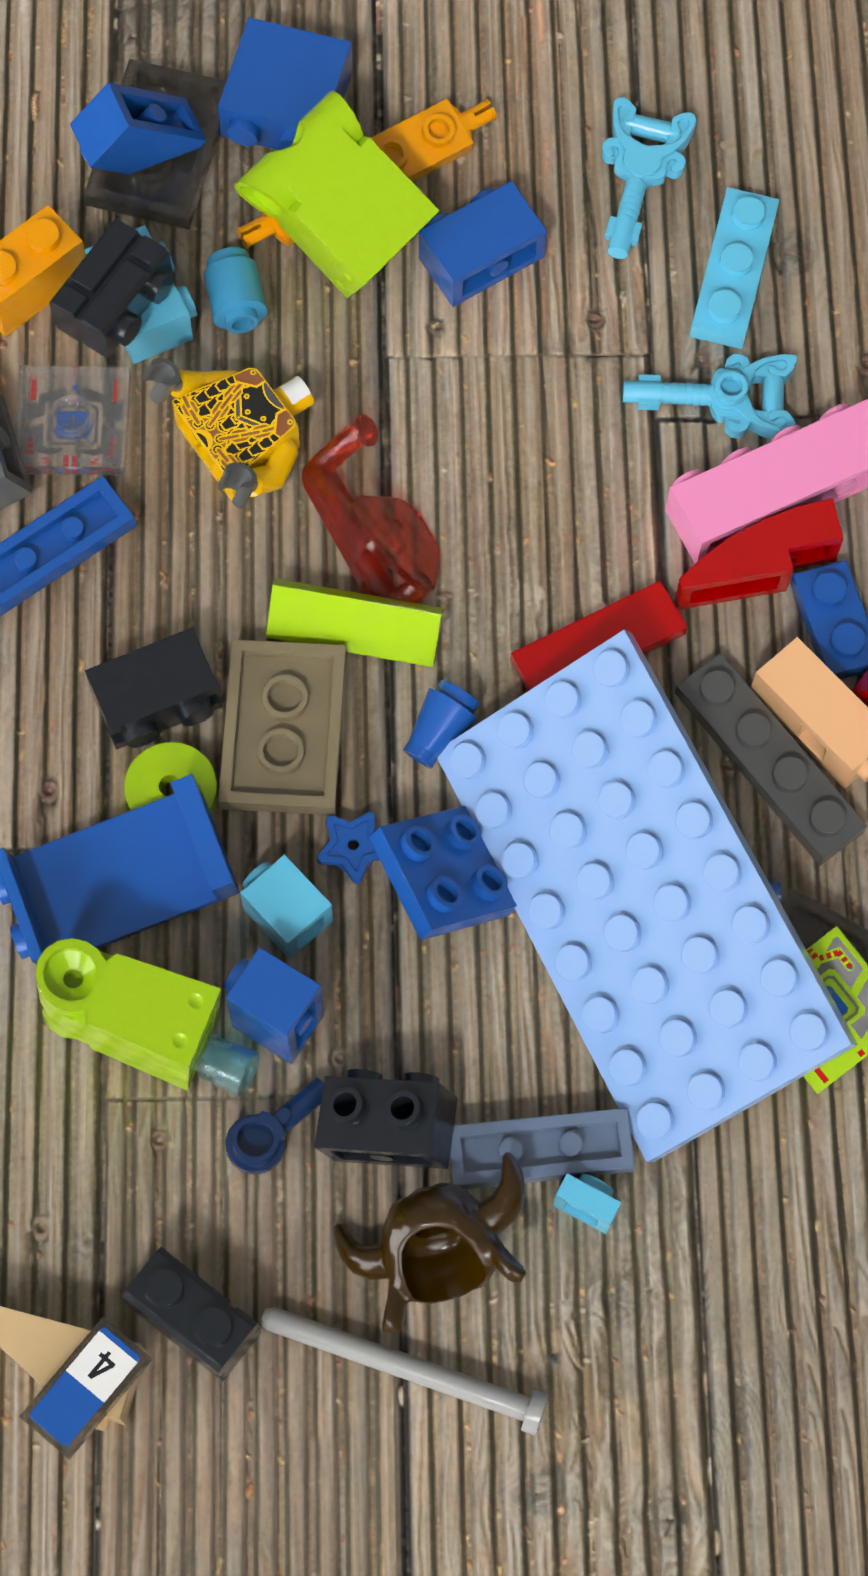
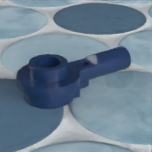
(258, 1140)

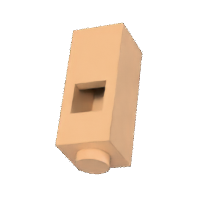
(816, 711)

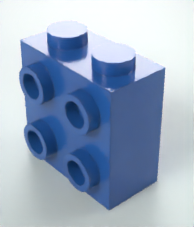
(278, 81)

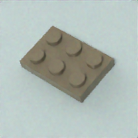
(282, 727)

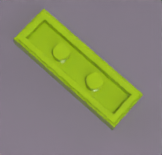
(358, 620)

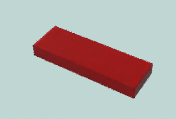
(646, 614)

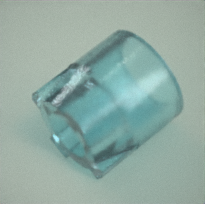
(228, 1065)

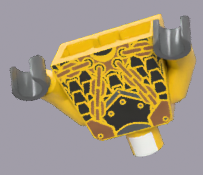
(235, 423)

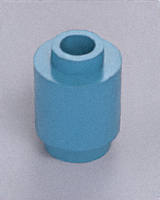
(234, 290)

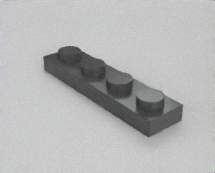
(770, 759)

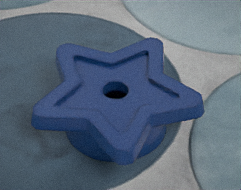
(337, 850)

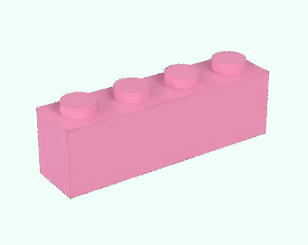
(790, 471)

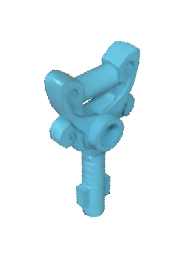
(641, 165)
(726, 394)

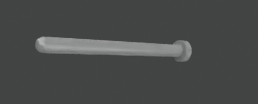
(409, 1367)

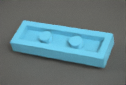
(734, 268)

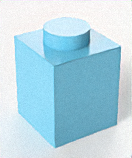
(285, 905)

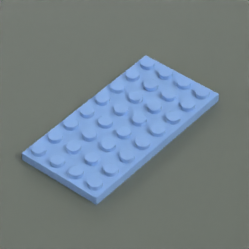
(644, 898)

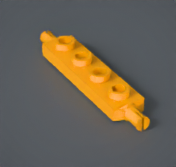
(414, 145)

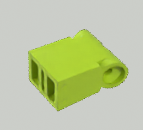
(338, 196)
(127, 1009)

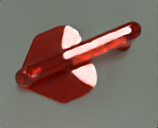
(371, 527)

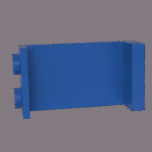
(118, 874)

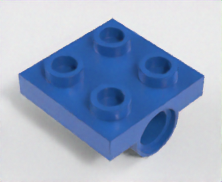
(443, 872)

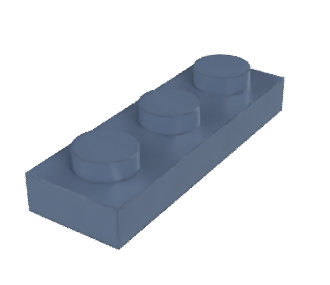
(544, 1147)

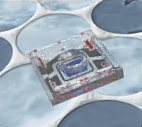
(73, 419)

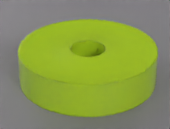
(166, 764)

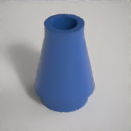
(443, 717)

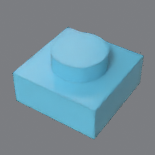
(587, 1201)

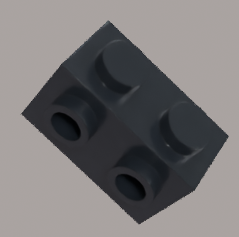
(386, 1120)

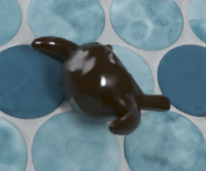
(439, 1244)

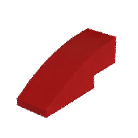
(763, 556)

